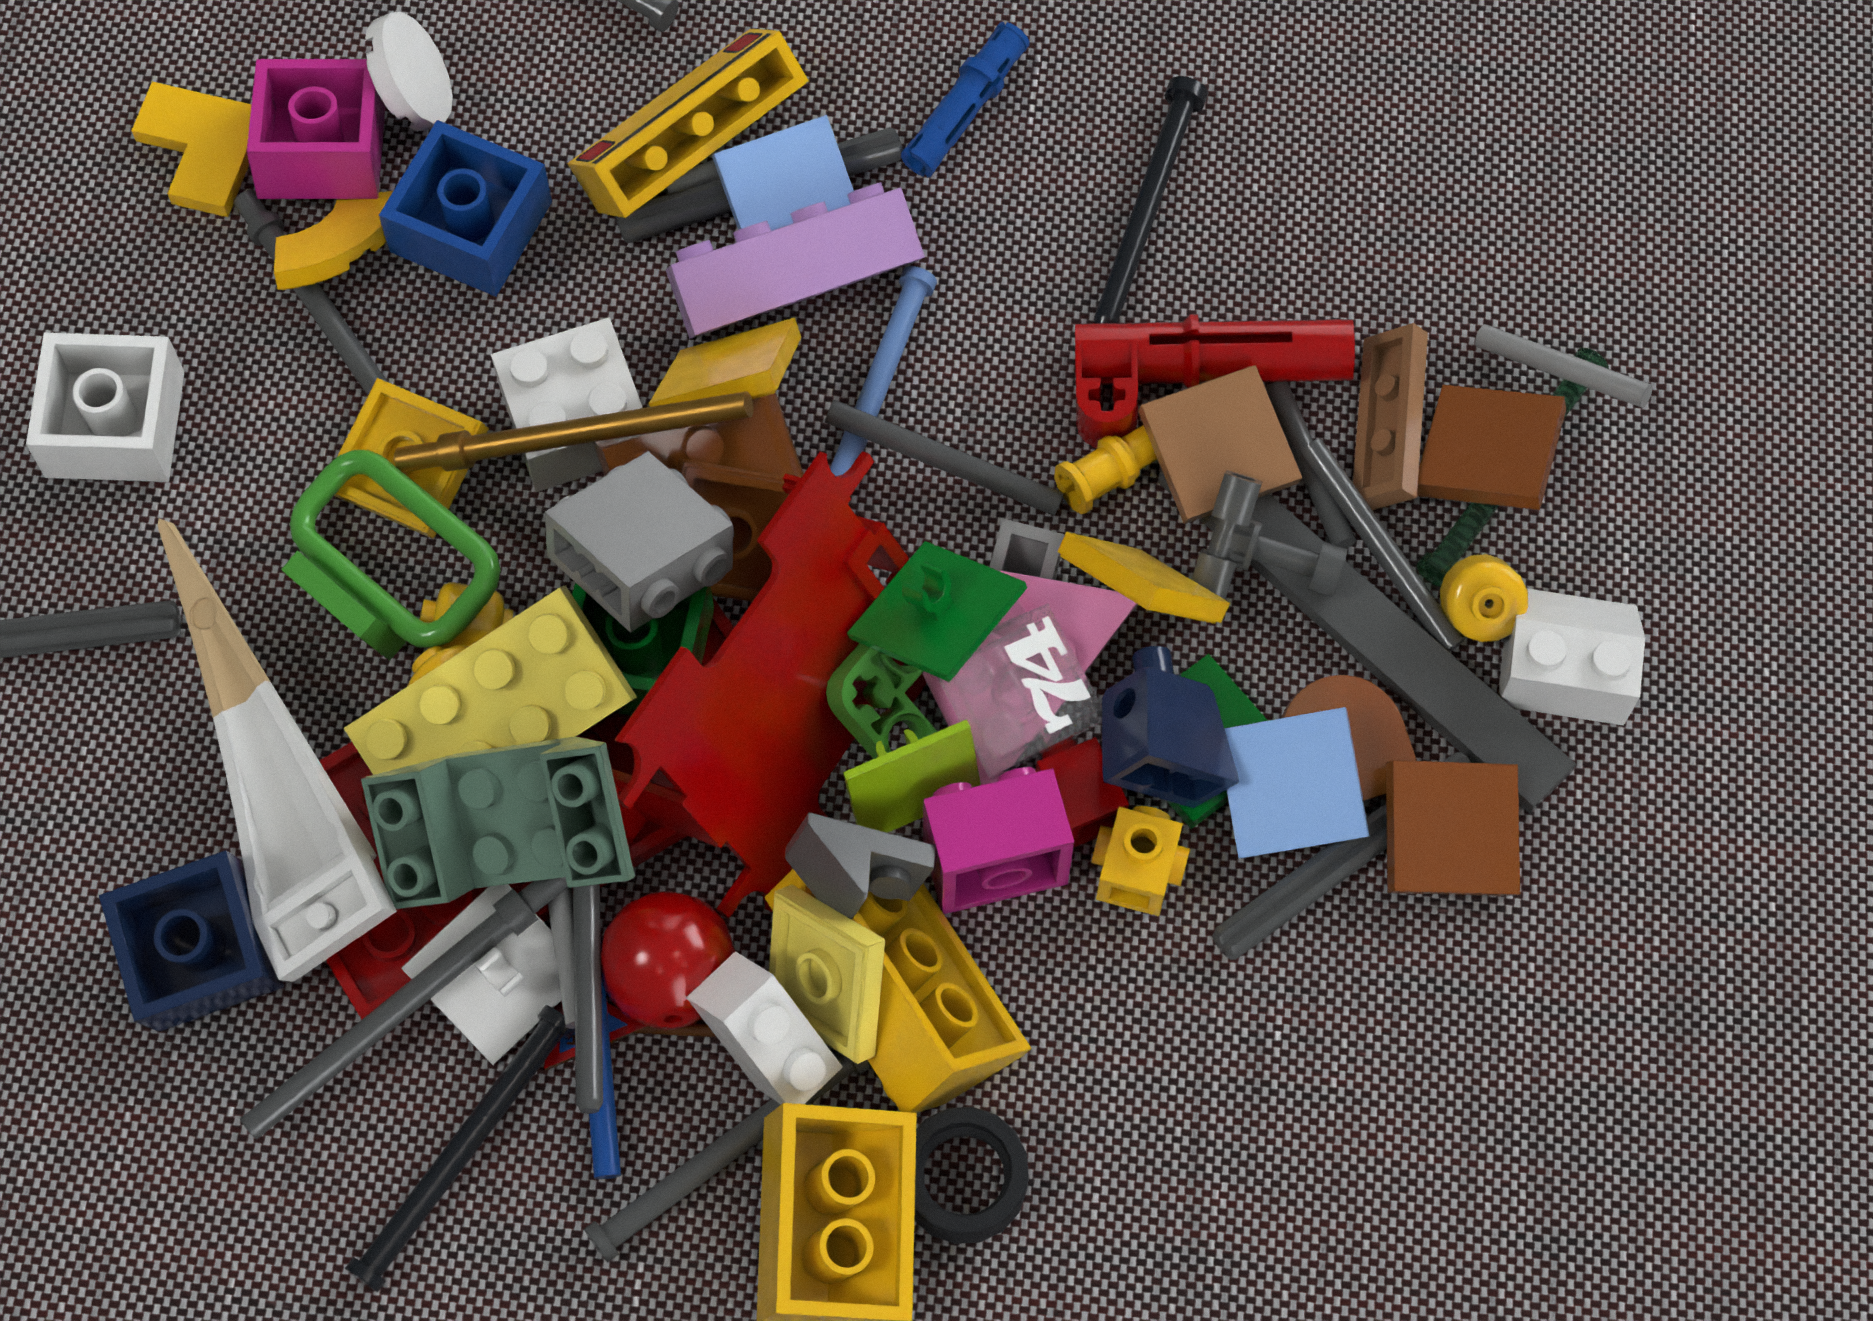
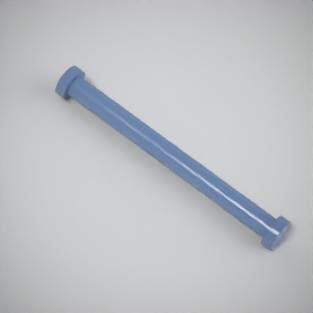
(915, 285)

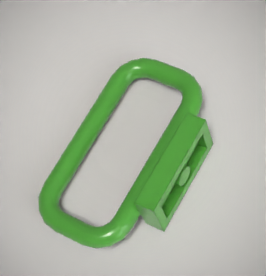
(353, 594)

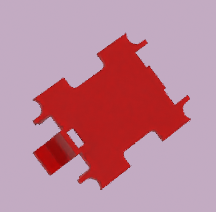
(754, 725)

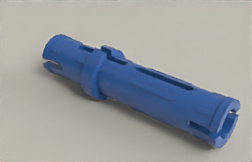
(978, 81)

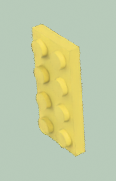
(517, 685)

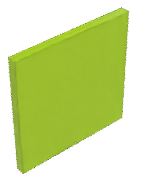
(893, 785)

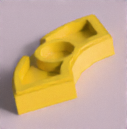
(330, 244)

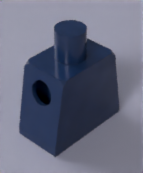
(1165, 734)

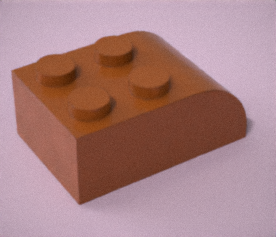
(749, 443)

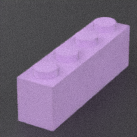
(794, 261)

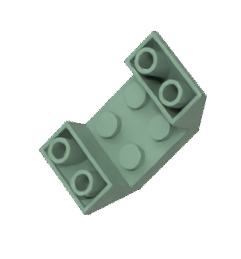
(498, 820)

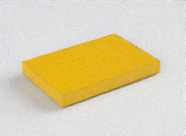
(731, 365)

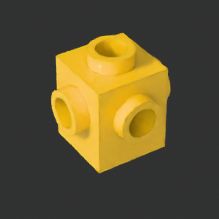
(1139, 859)

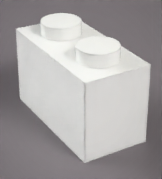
(764, 1031)

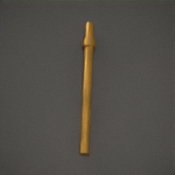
(462, 450)

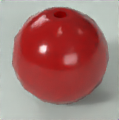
(660, 954)

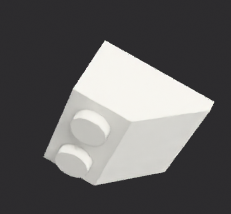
(1574, 658)

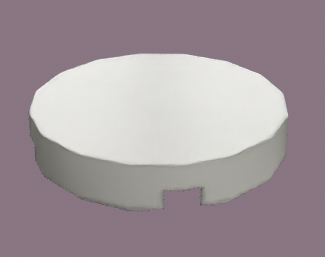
(408, 71)

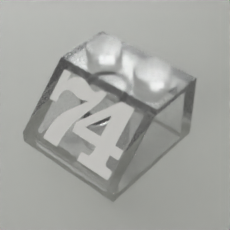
(1022, 692)

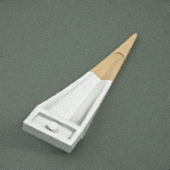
(299, 844)

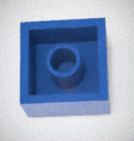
(466, 208)

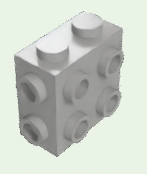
(639, 540)

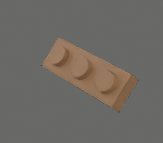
(1390, 416)

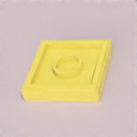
(828, 970)

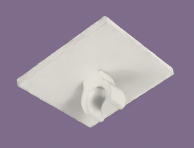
(504, 989)

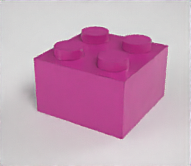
(315, 130)
(998, 839)

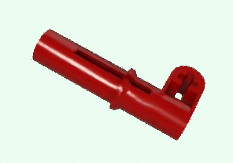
(1195, 354)

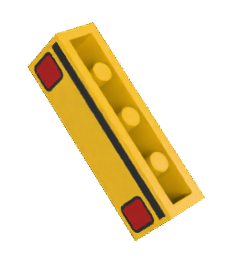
(688, 122)

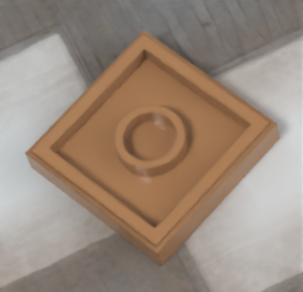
(1215, 430)

